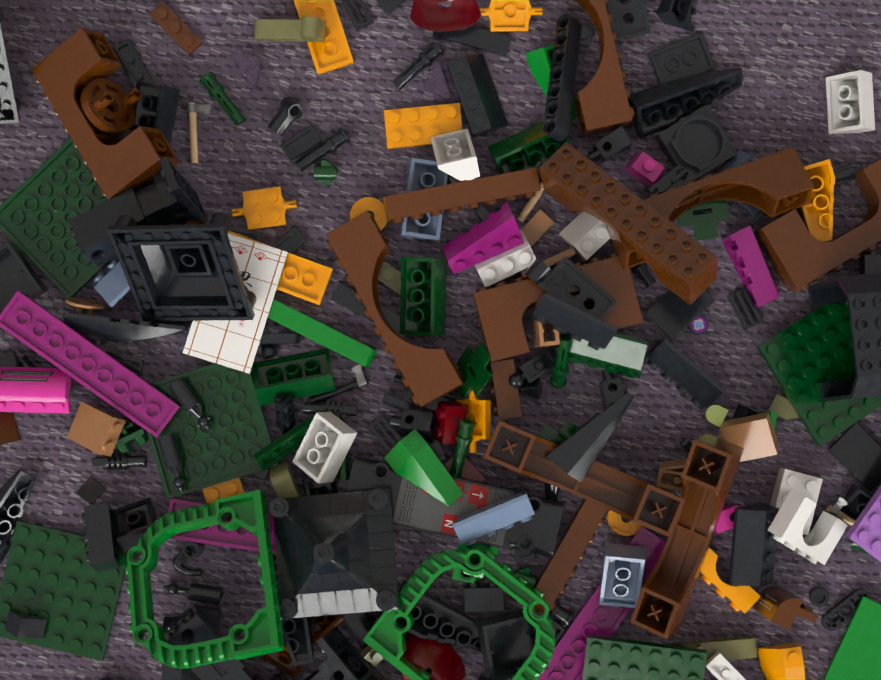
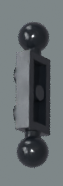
(534, 367)

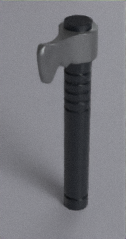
(361, 381)

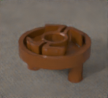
(116, 99)

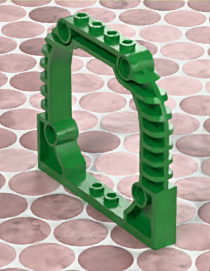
(262, 632)
(388, 636)

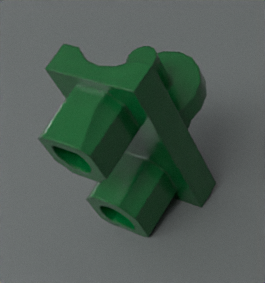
(128, 433)

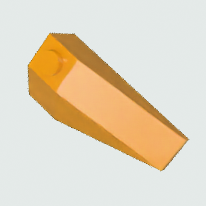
(819, 210)
(782, 662)

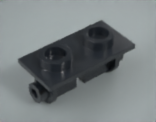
(675, 178)
(285, 413)

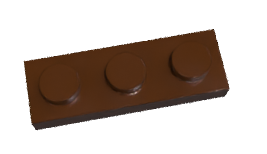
(176, 28)

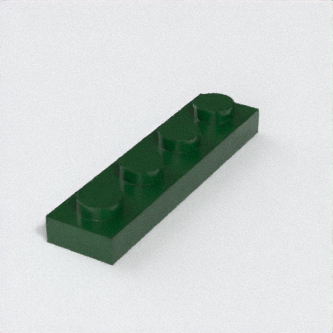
(282, 446)

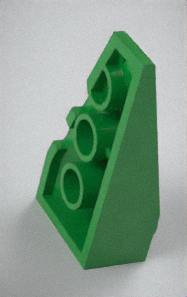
(540, 65)
(419, 465)

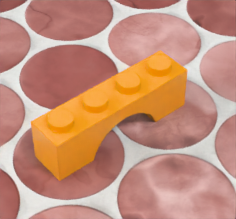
(741, 596)

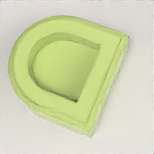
(716, 414)

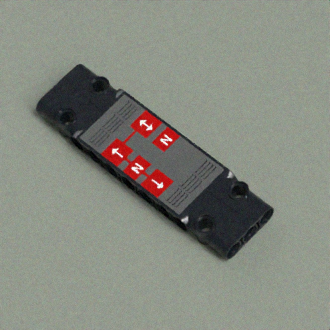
(420, 511)

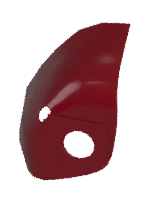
(458, 16)
(434, 655)

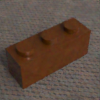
(506, 397)

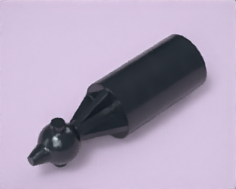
(189, 401)
(172, 458)
(197, 592)

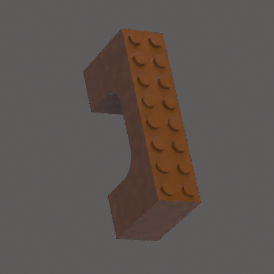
(112, 163)
(802, 258)
(502, 307)

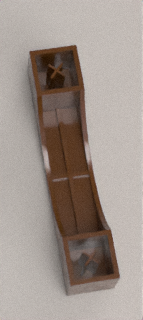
(604, 100)
(770, 184)
(670, 252)
(361, 253)
(601, 485)
(705, 489)

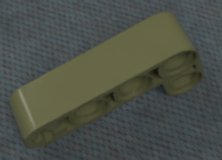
(281, 30)
(283, 481)
(732, 648)

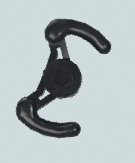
(190, 550)

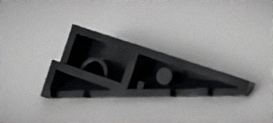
(677, 13)
(580, 450)

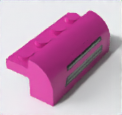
(34, 390)

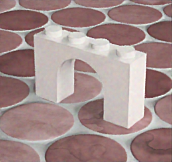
(789, 527)

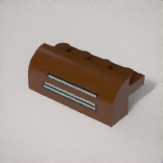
(782, 607)

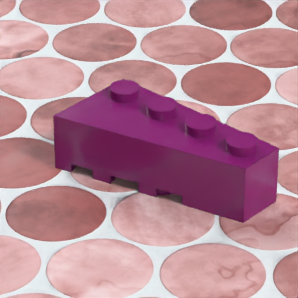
(484, 240)
(751, 266)

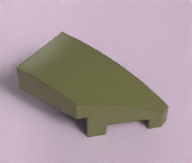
(783, 408)

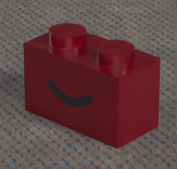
(447, 421)

